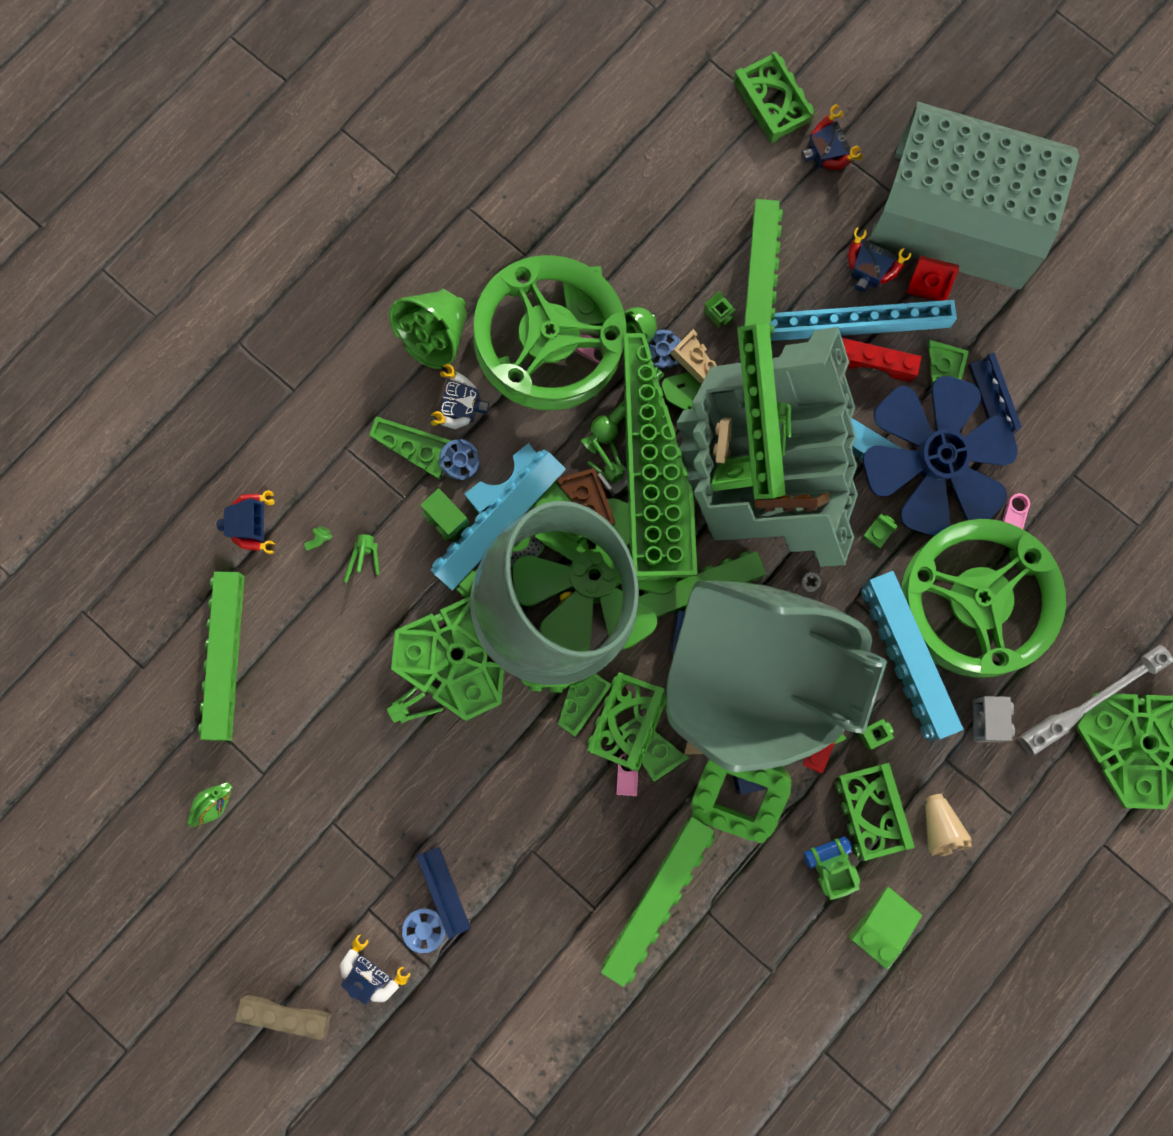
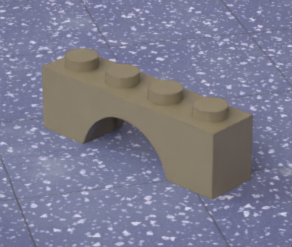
(296, 1021)

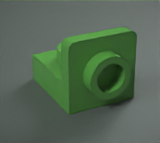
(880, 530)

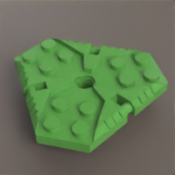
(424, 654)
(1117, 730)

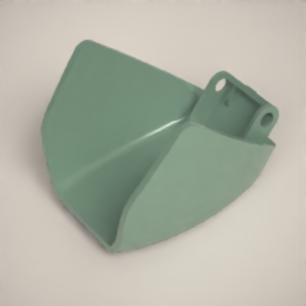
(768, 675)

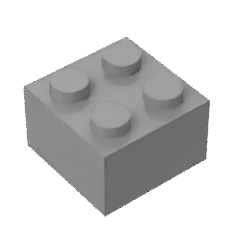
(993, 719)

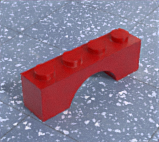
(896, 363)

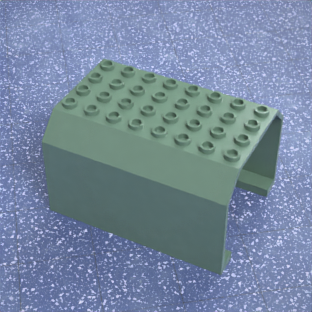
(976, 195)

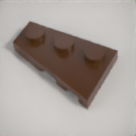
(587, 490)
(801, 501)

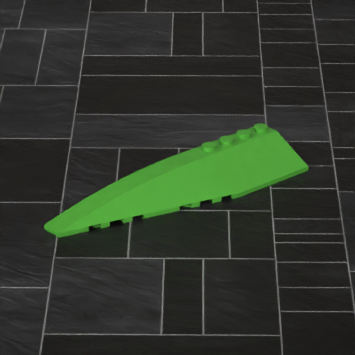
(657, 481)

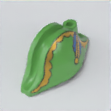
(209, 804)

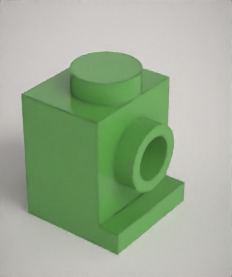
(885, 734)

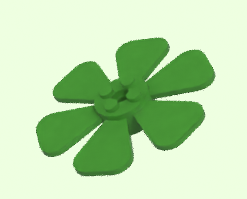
(571, 621)

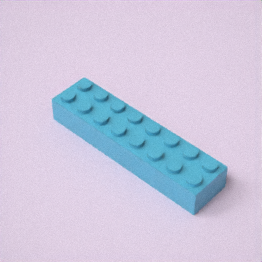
(911, 657)

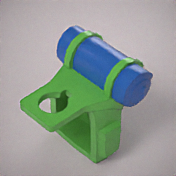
(834, 868)

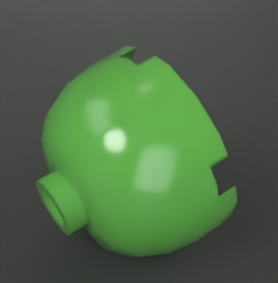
(641, 321)

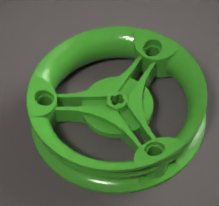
(547, 318)
(994, 590)

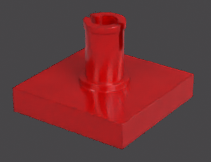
(932, 278)

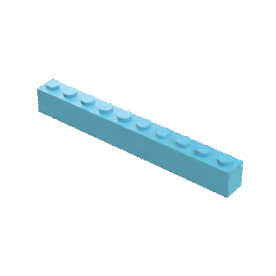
(865, 319)

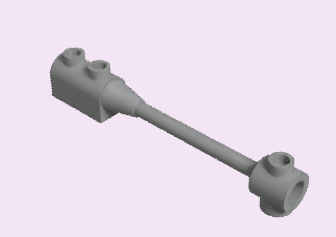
(1058, 725)

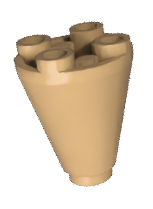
(944, 827)

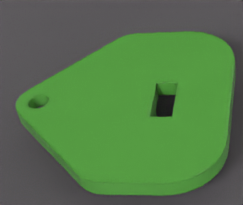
(683, 396)

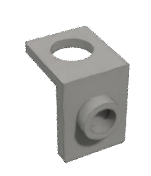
(614, 488)

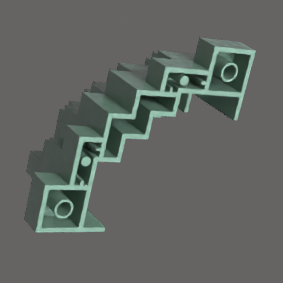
(815, 458)

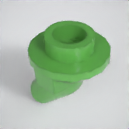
(321, 534)

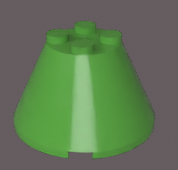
(430, 326)

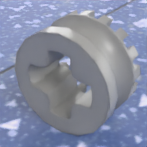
(810, 588)

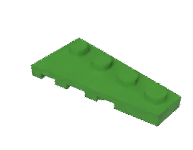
(412, 444)

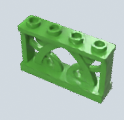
(768, 122)
(608, 718)
(896, 813)

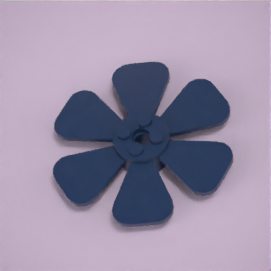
(891, 467)

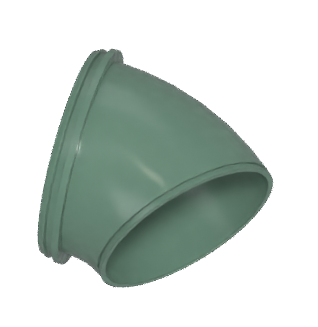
(506, 630)

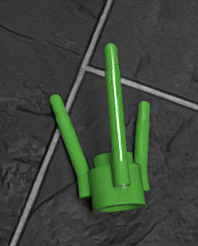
(784, 417)
(613, 471)
(364, 545)
(399, 708)

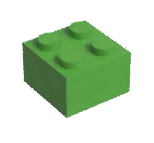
(441, 512)

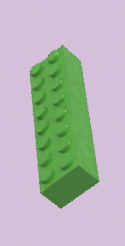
(656, 902)

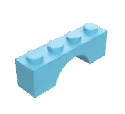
(483, 494)

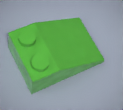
(885, 928)

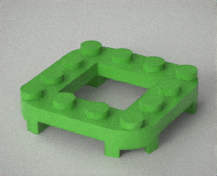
(736, 823)

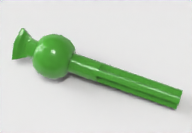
(605, 428)

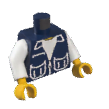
(459, 401)
(366, 980)

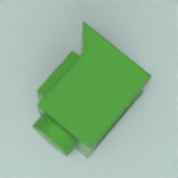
(711, 311)

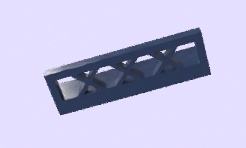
(993, 390)
(444, 892)

